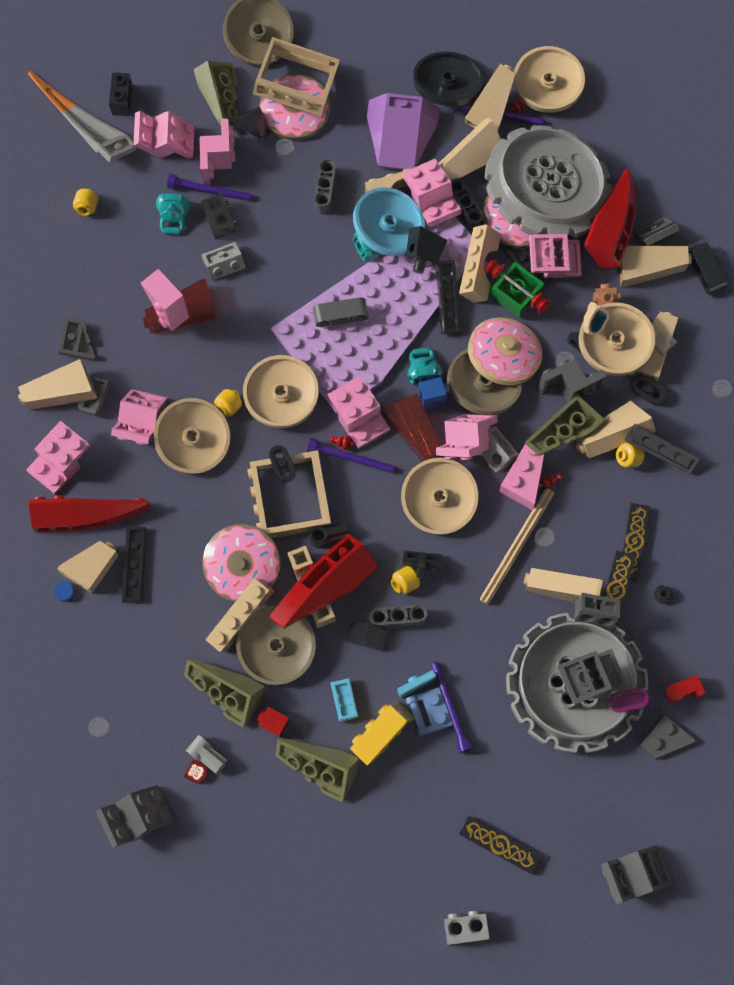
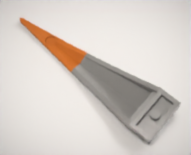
(99, 135)

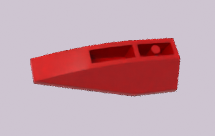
(614, 223)
(77, 514)
(326, 581)

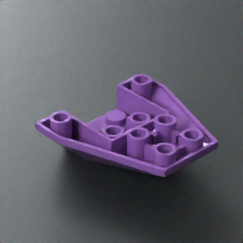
(401, 129)

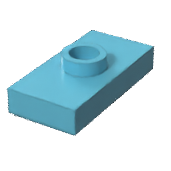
(416, 683)
(344, 700)

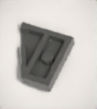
(75, 340)
(93, 406)
(665, 739)

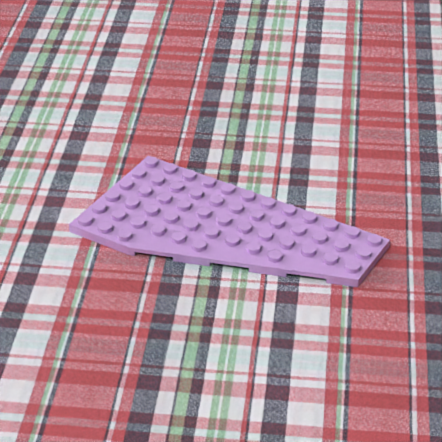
(397, 309)

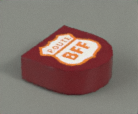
(196, 772)

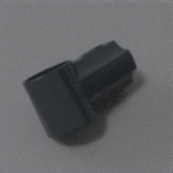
(330, 534)

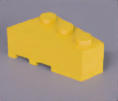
(381, 732)

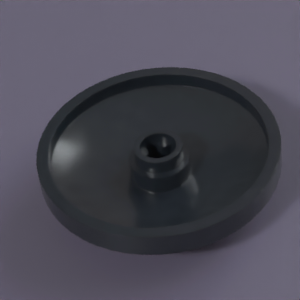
(448, 78)

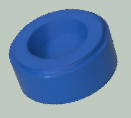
(63, 591)

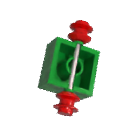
(516, 289)

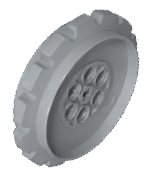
(547, 181)
(543, 704)

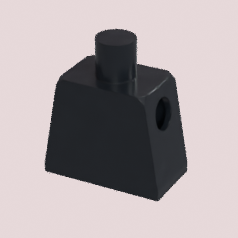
(424, 248)

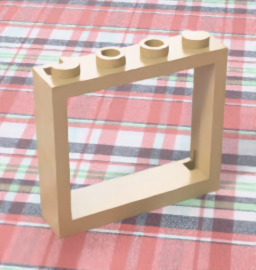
(288, 95)
(295, 528)

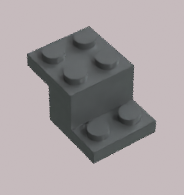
(571, 380)
(592, 676)
(134, 816)
(636, 874)

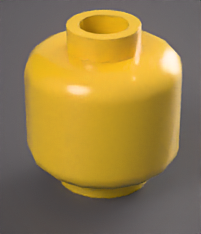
(85, 202)
(228, 402)
(629, 455)
(405, 580)

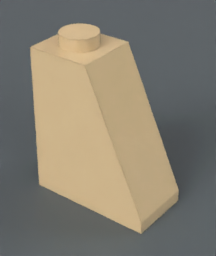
(90, 565)

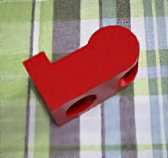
(684, 688)

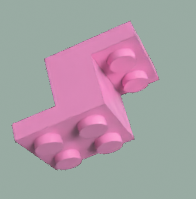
(164, 134)
(217, 152)
(432, 192)
(555, 256)
(359, 412)
(138, 416)
(466, 436)
(57, 457)

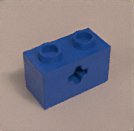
(433, 394)

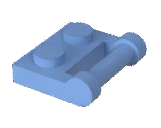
(435, 709)

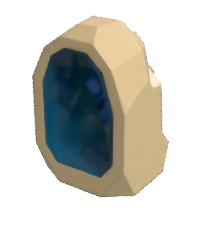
(595, 319)

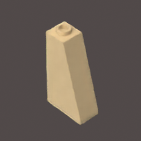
(492, 99)
(471, 151)
(652, 262)
(663, 323)
(58, 387)
(614, 430)
(560, 585)

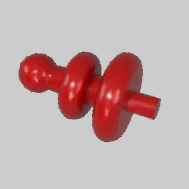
(516, 106)
(344, 442)
(551, 480)

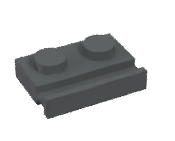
(656, 231)

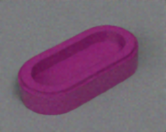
(628, 700)

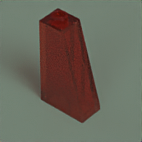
(197, 303)
(413, 426)

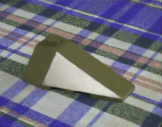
(218, 85)
(568, 424)
(230, 691)
(326, 767)

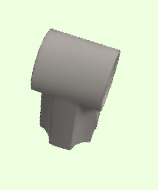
(203, 752)

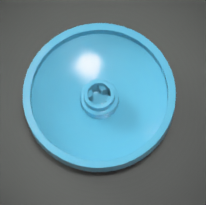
(384, 220)

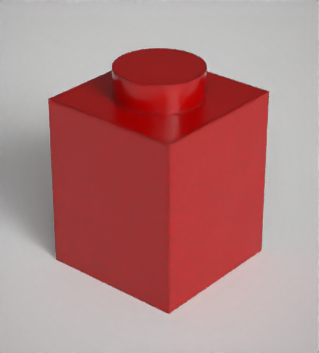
(273, 722)

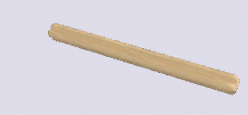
(516, 547)

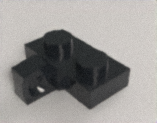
(422, 561)

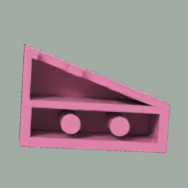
(166, 300)
(523, 478)

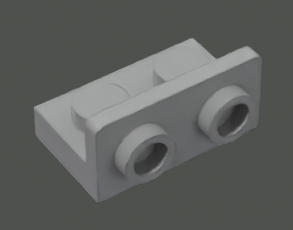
(223, 261)

